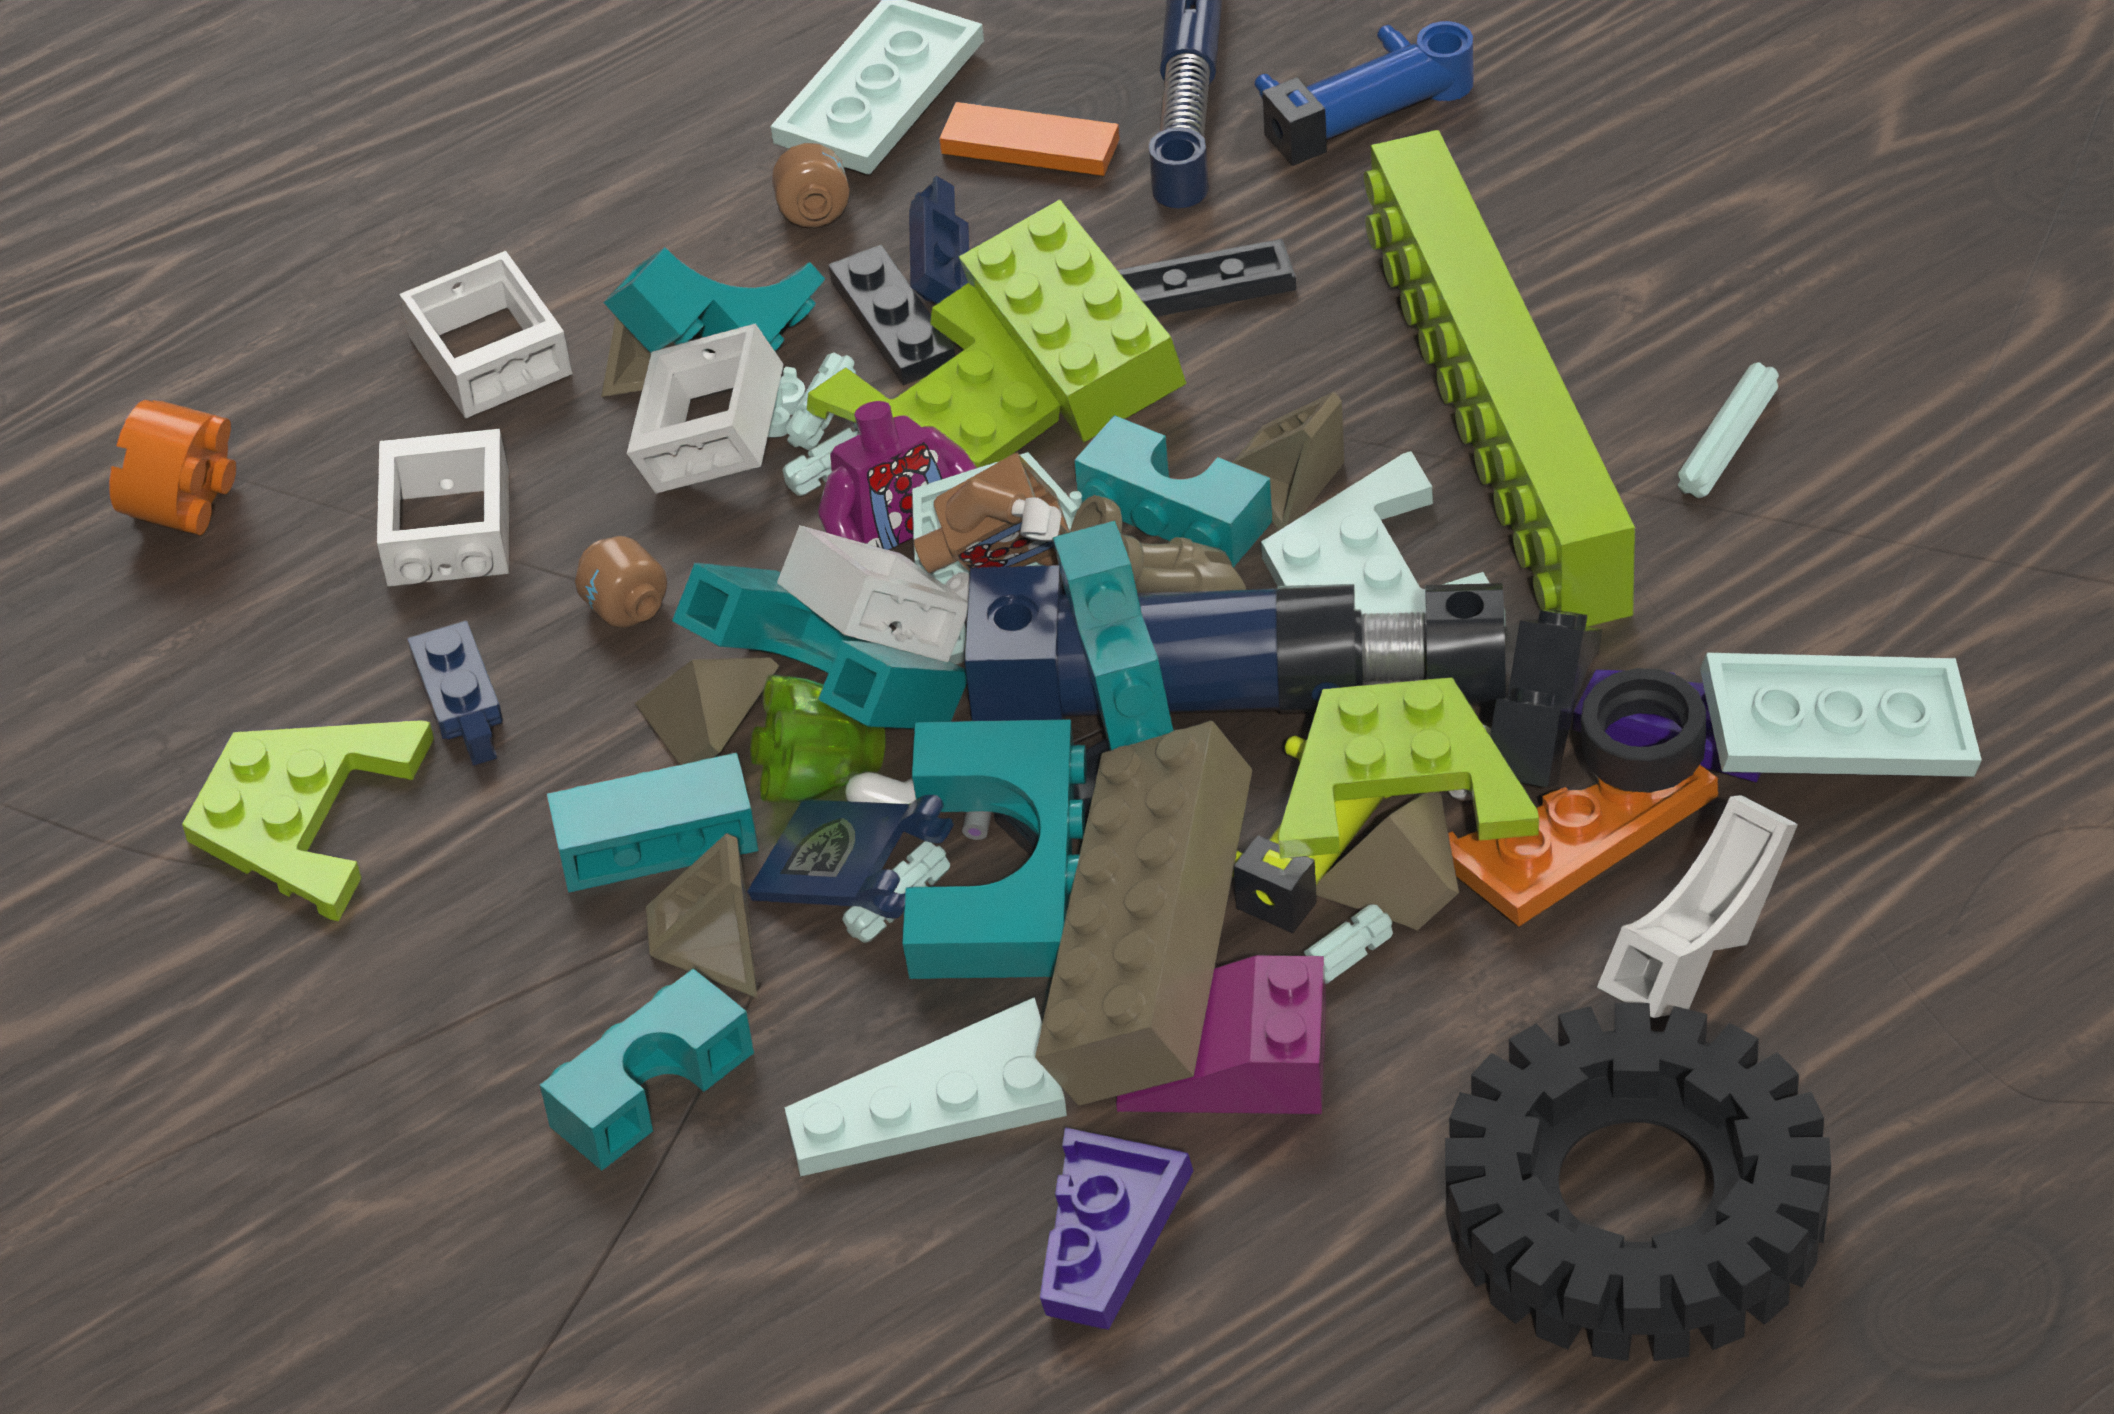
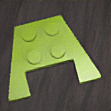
(979, 399)
(1393, 744)
(277, 790)

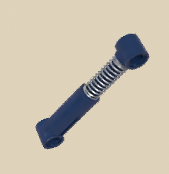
(1187, 68)

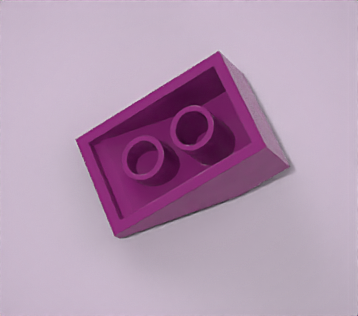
(1256, 1043)

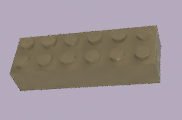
(1145, 915)

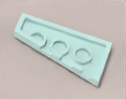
(932, 1096)

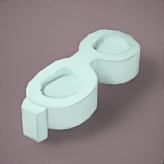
(788, 398)

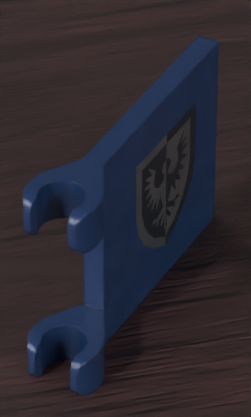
(838, 853)

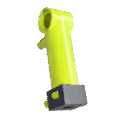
(1286, 887)

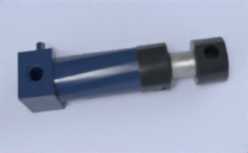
(1226, 645)

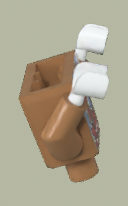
(995, 520)

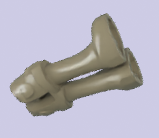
(1167, 566)

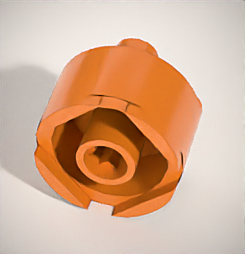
(172, 466)

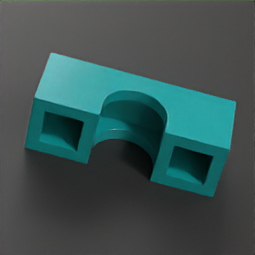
(1218, 508)
(682, 1032)

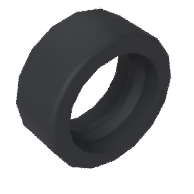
(1646, 693)

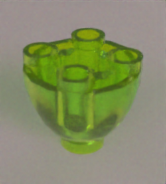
(808, 744)

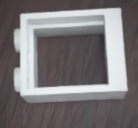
(498, 369)
(717, 445)
(438, 468)
(869, 588)

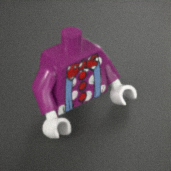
(875, 474)

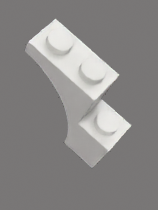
(1709, 910)

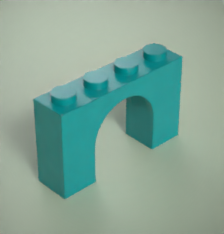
(864, 678)
(1019, 921)

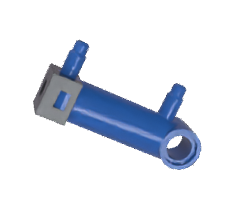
(1304, 117)

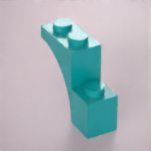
(671, 303)
(1113, 634)

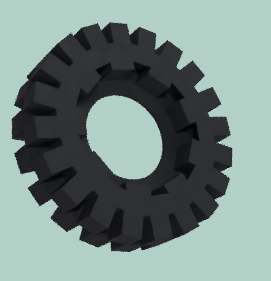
(1740, 1113)

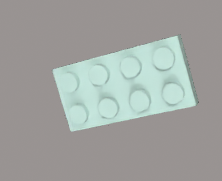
(879, 82)
(1839, 715)

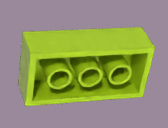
(1075, 319)

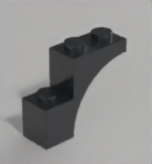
(1542, 693)

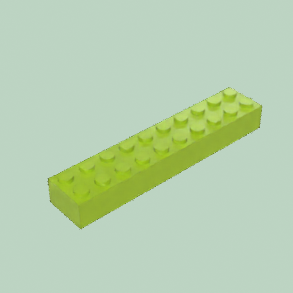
(1500, 381)

